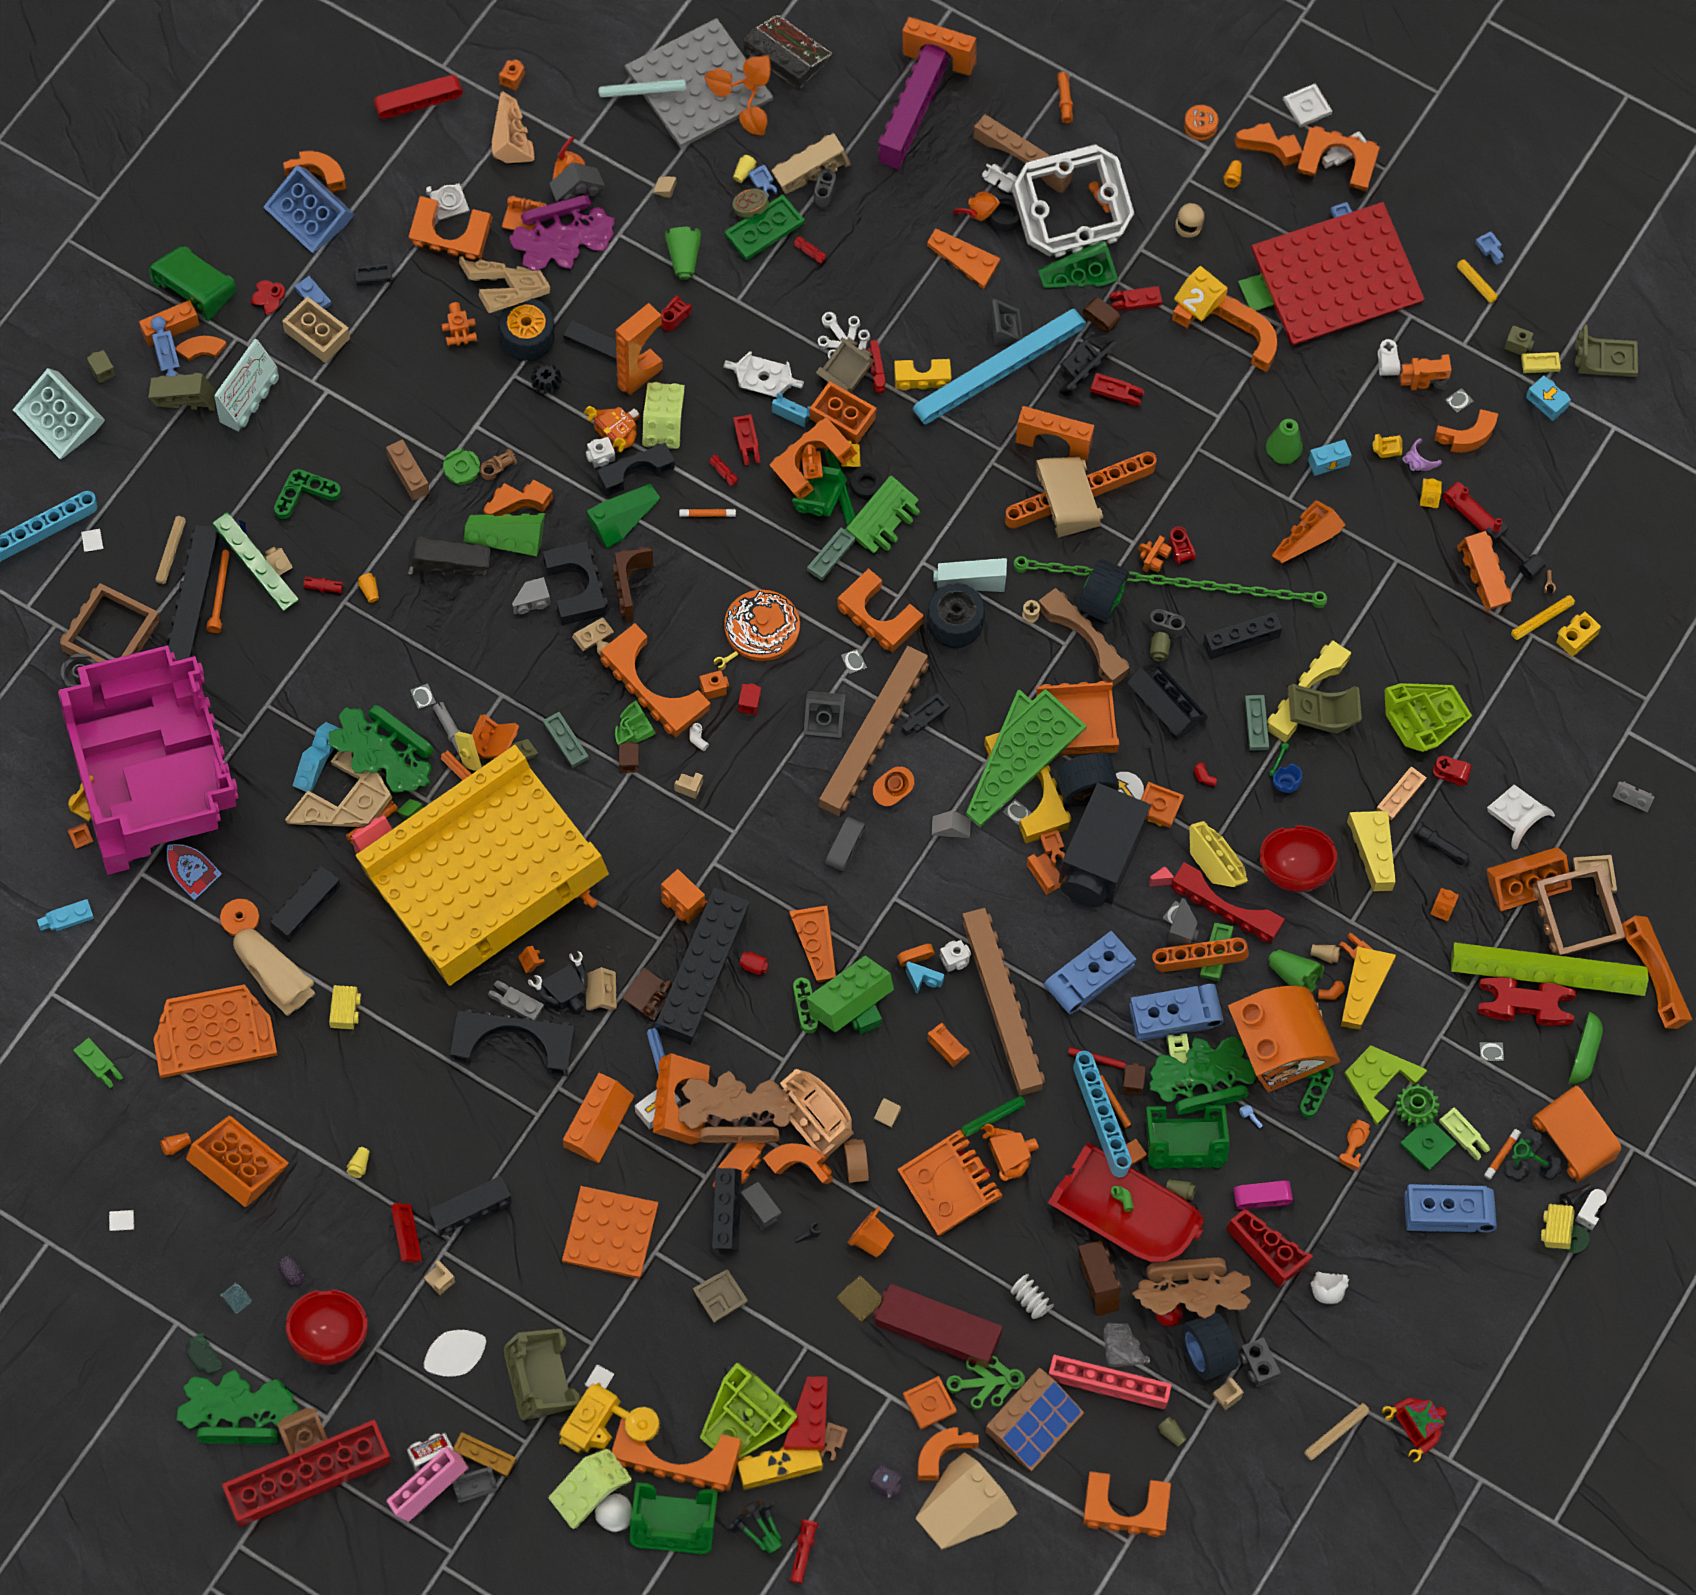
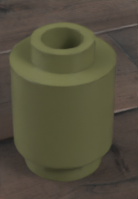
(1160, 646)

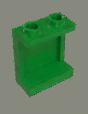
(825, 493)

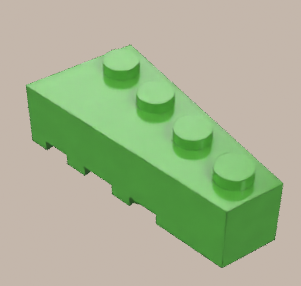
(506, 532)

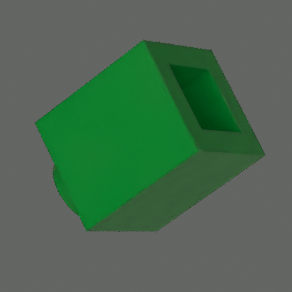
(867, 1020)

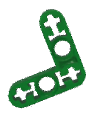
(299, 486)
(1315, 1106)

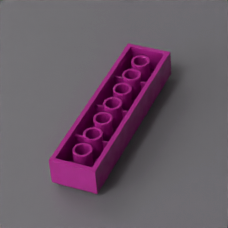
(912, 105)

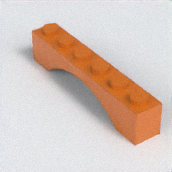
(1670, 1000)

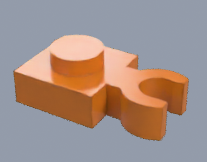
(1052, 844)

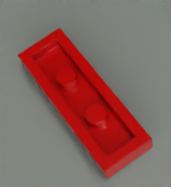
(406, 1233)

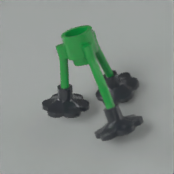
(1528, 1145)
(770, 1540)

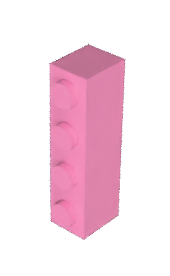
(427, 1484)

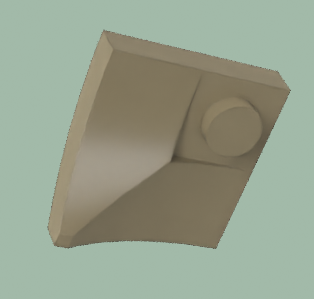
(720, 1295)

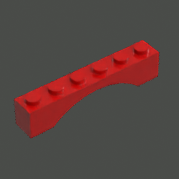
(1261, 923)

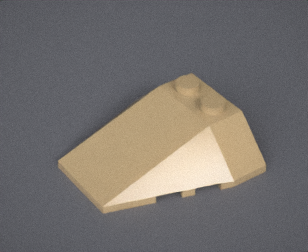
(964, 1504)

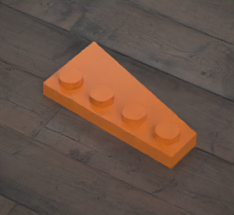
(974, 262)
(816, 938)

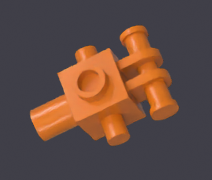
(458, 326)

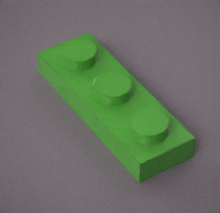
(1219, 932)

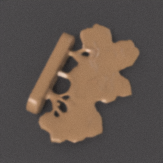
(1196, 1294)

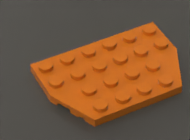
(212, 1031)

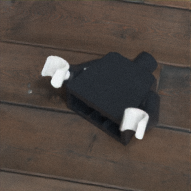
(564, 986)

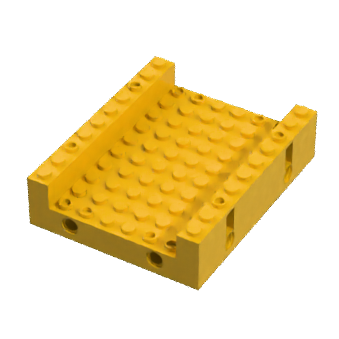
(482, 865)

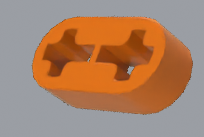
(916, 954)

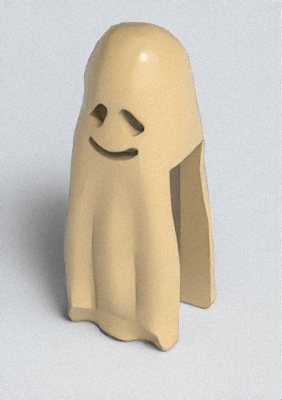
(273, 971)

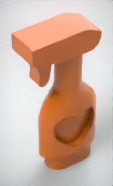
(1356, 1137)

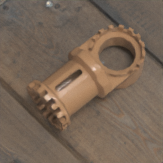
(498, 464)

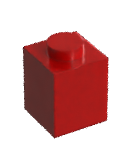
(749, 699)

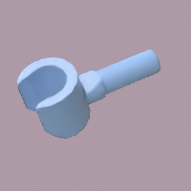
(1248, 1111)

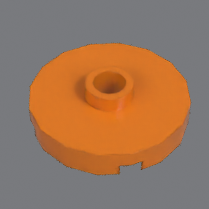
(235, 907)

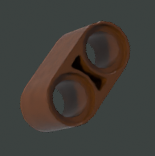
(1101, 314)

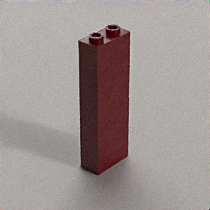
(938, 1325)

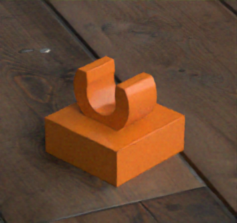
(530, 959)

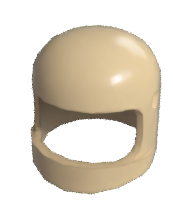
(1191, 216)

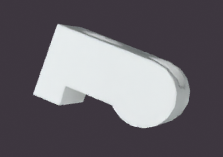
(1593, 1203)

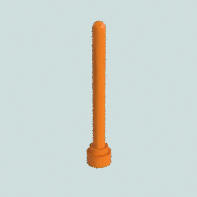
(214, 624)

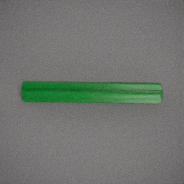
(993, 1115)

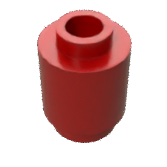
(754, 963)

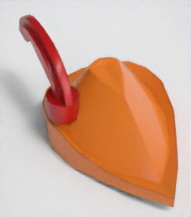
(566, 158)
(981, 206)

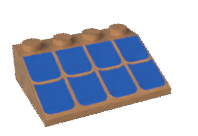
(1034, 1420)

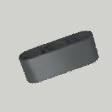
(845, 843)

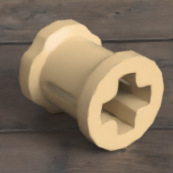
(1033, 606)

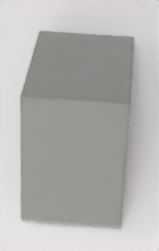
(951, 825)

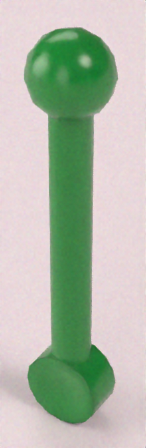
(1284, 747)

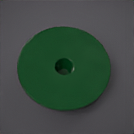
(1579, 1239)

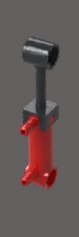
(1458, 497)

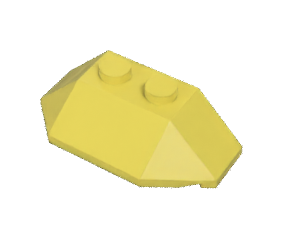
(1215, 856)

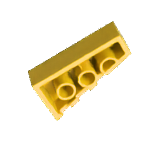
(1366, 980)

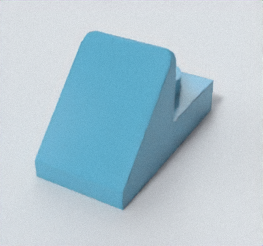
(919, 974)

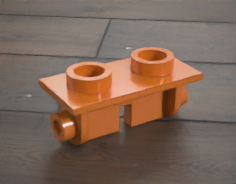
(812, 463)

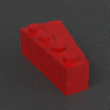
(1268, 1248)

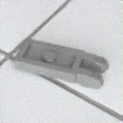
(517, 1001)

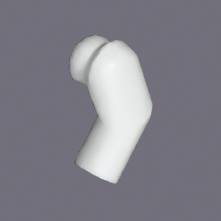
(695, 737)

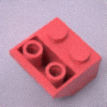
(366, 836)

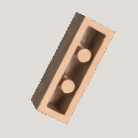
(407, 470)

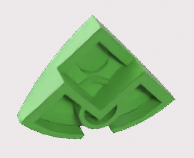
(633, 726)

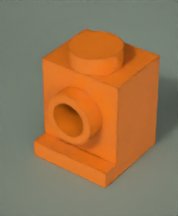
(512, 74)

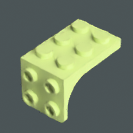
(663, 414)
(588, 1486)

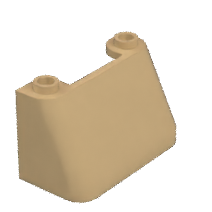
(1068, 494)

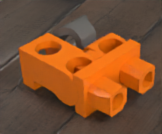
(1424, 372)

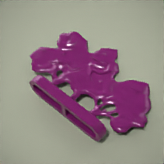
(561, 240)

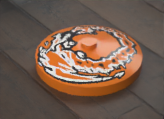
(762, 625)

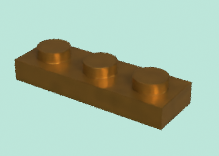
(484, 1454)

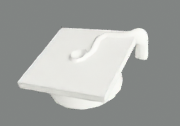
(450, 199)

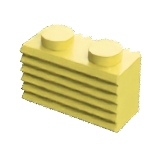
(343, 1007)
(1558, 1226)

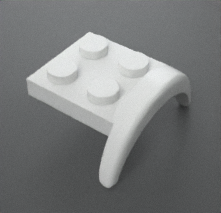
(1518, 812)

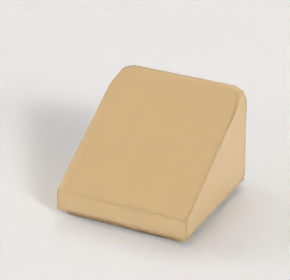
(665, 186)
(887, 1112)

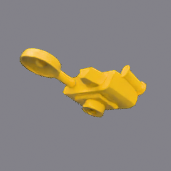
(594, 1412)

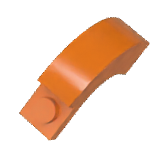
(320, 165)
(1468, 439)
(789, 1154)
(937, 1446)

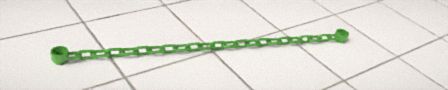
(1315, 602)

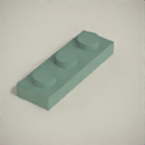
(831, 553)
(1256, 722)
(565, 740)

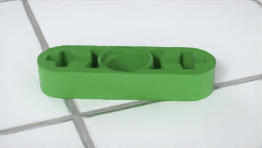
(797, 993)

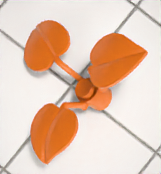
(758, 74)

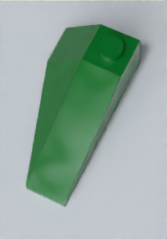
(1085, 267)
(620, 514)

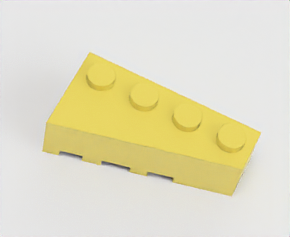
(1373, 840)

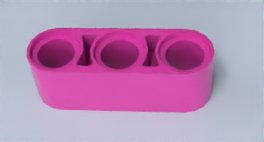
(1263, 1195)

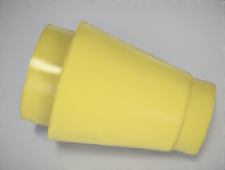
(745, 165)
(358, 1163)

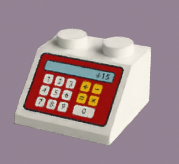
(424, 1452)

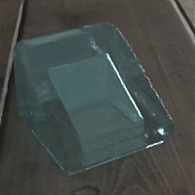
(236, 1298)

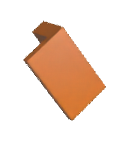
(1044, 872)

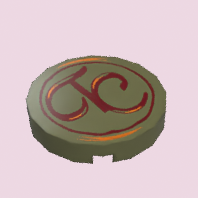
(750, 202)

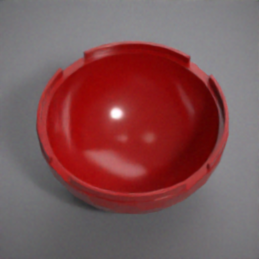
(1298, 858)
(326, 1326)

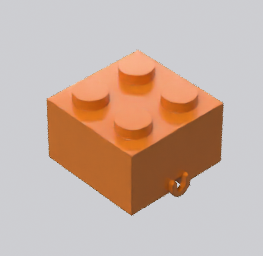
(682, 897)

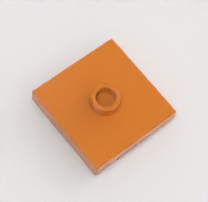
(1163, 804)
(929, 1403)

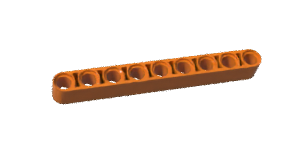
(1102, 476)

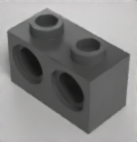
(1264, 1361)

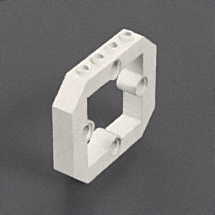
(1112, 180)

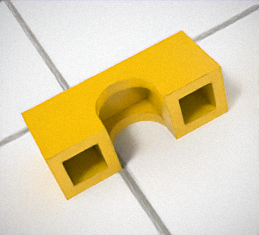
(908, 378)

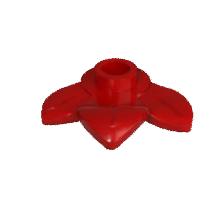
(267, 297)

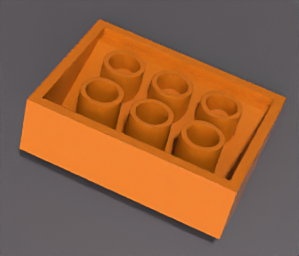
(236, 1160)

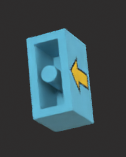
(1548, 398)
(1329, 457)

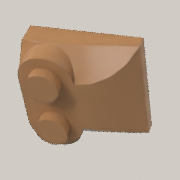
(301, 1430)

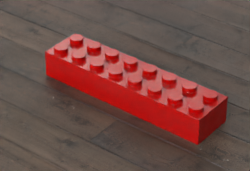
(306, 1473)

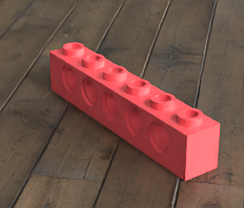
(1110, 1382)

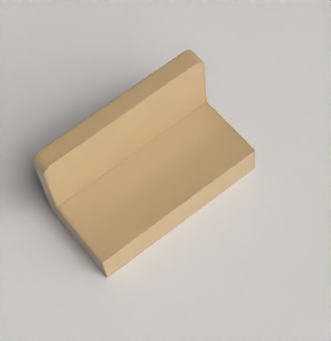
(601, 989)

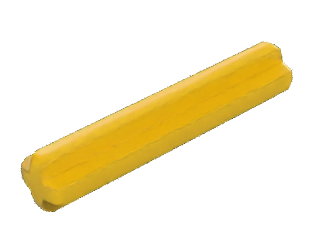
(1477, 281)

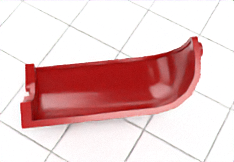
(1155, 1229)

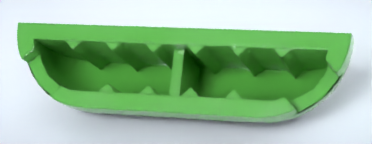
(1587, 1049)

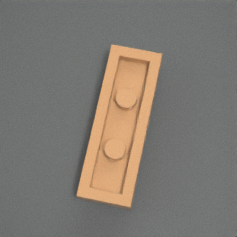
(1401, 792)

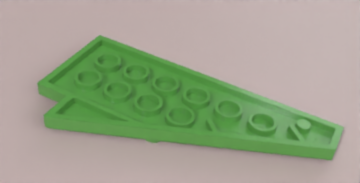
(1026, 744)

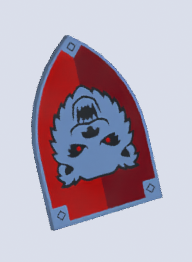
(191, 869)

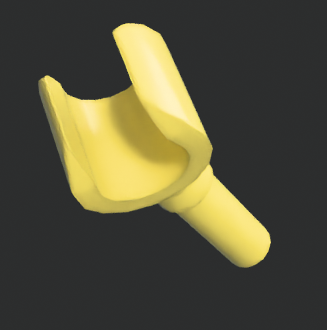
(725, 660)

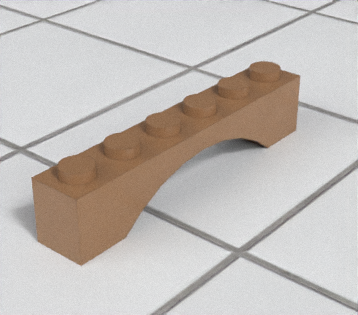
(998, 136)
(1059, 610)

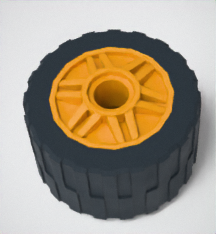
(527, 330)

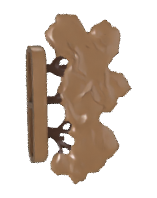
(732, 1102)

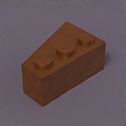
(1100, 1277)

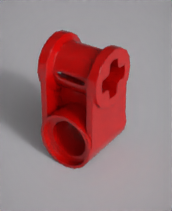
(677, 311)
(1181, 549)
(1453, 771)

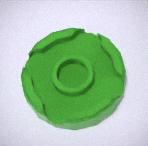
(461, 467)

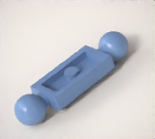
(164, 347)

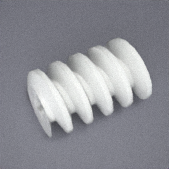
(1030, 1297)

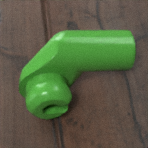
(1124, 1196)

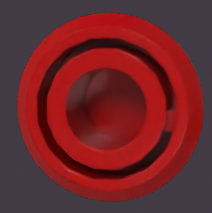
(1171, 1318)

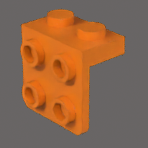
(493, 738)

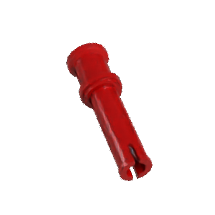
(804, 1542)

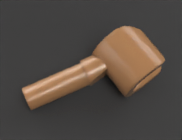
(1549, 582)

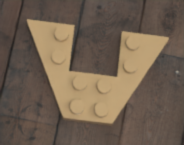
(523, 283)
(357, 809)

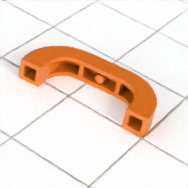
(1246, 319)

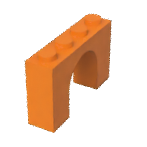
(958, 45)
(1319, 141)
(469, 244)
(1075, 433)
(823, 436)
(888, 633)
(675, 1070)
(1100, 1514)

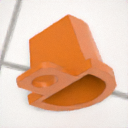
(871, 1235)

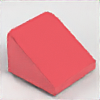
(1161, 878)

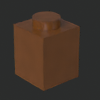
(628, 757)
(1133, 1079)

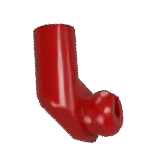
(1202, 775)

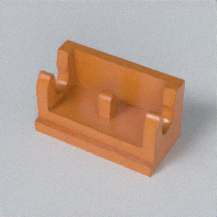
(947, 1045)

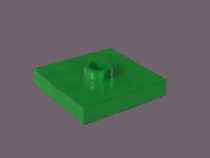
(1428, 1144)

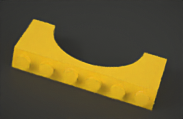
(1049, 814)

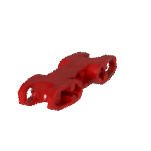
(1525, 1001)

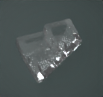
(1121, 1346)

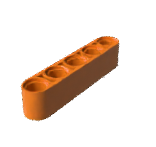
(1192, 950)

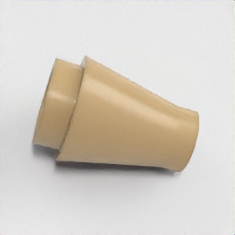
(1328, 953)

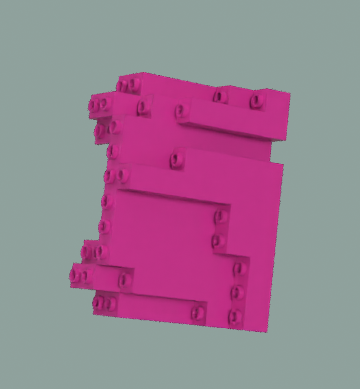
(152, 753)

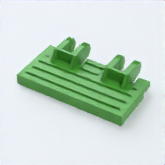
(880, 515)

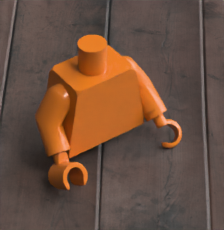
(1009, 1151)

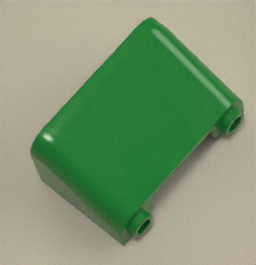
(193, 280)
(672, 1521)

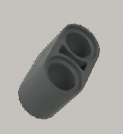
(824, 188)
(1168, 619)

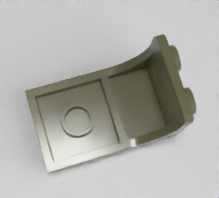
(1605, 355)
(1324, 710)

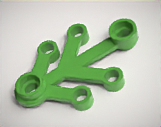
(989, 1382)

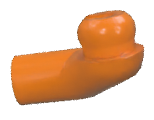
(1333, 993)

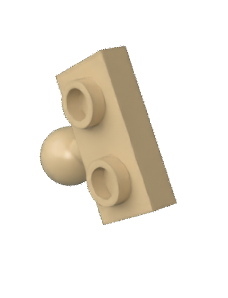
(593, 635)

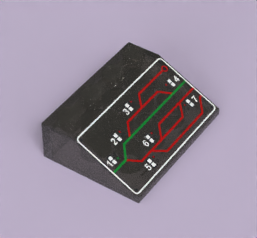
(790, 51)

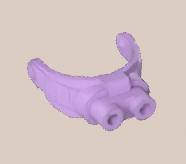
(1416, 461)

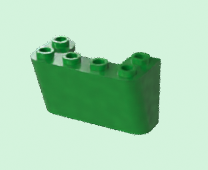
(1187, 1141)

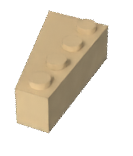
(810, 162)

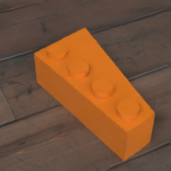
(1485, 570)

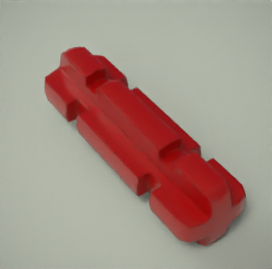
(809, 249)
(723, 470)

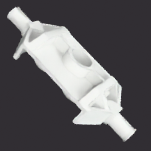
(752, 367)

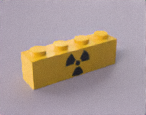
(777, 1466)

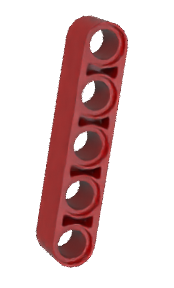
(418, 96)

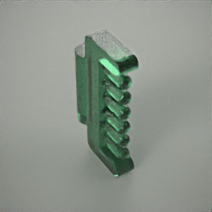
(199, 1357)

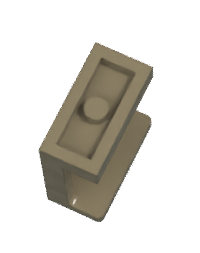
(846, 365)

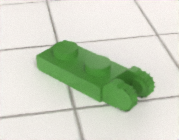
(97, 1061)

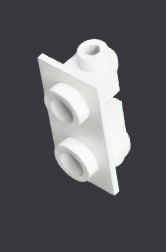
(995, 174)

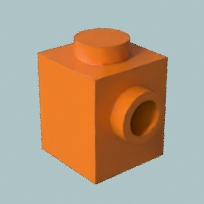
(713, 685)

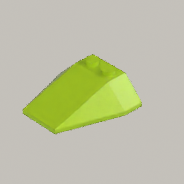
(1425, 713)
(765, 1409)

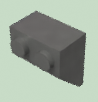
(824, 714)
(1183, 927)

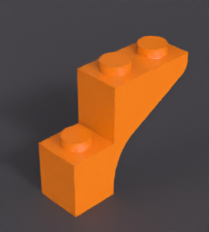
(1264, 139)
(509, 499)

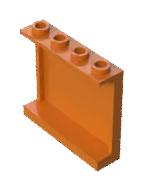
(1095, 708)

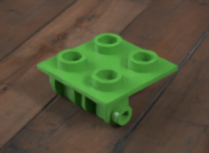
(1256, 292)

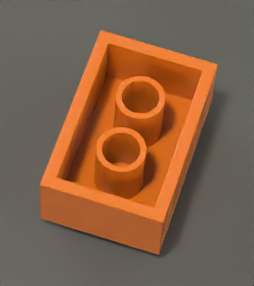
(844, 410)

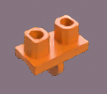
(1151, 561)

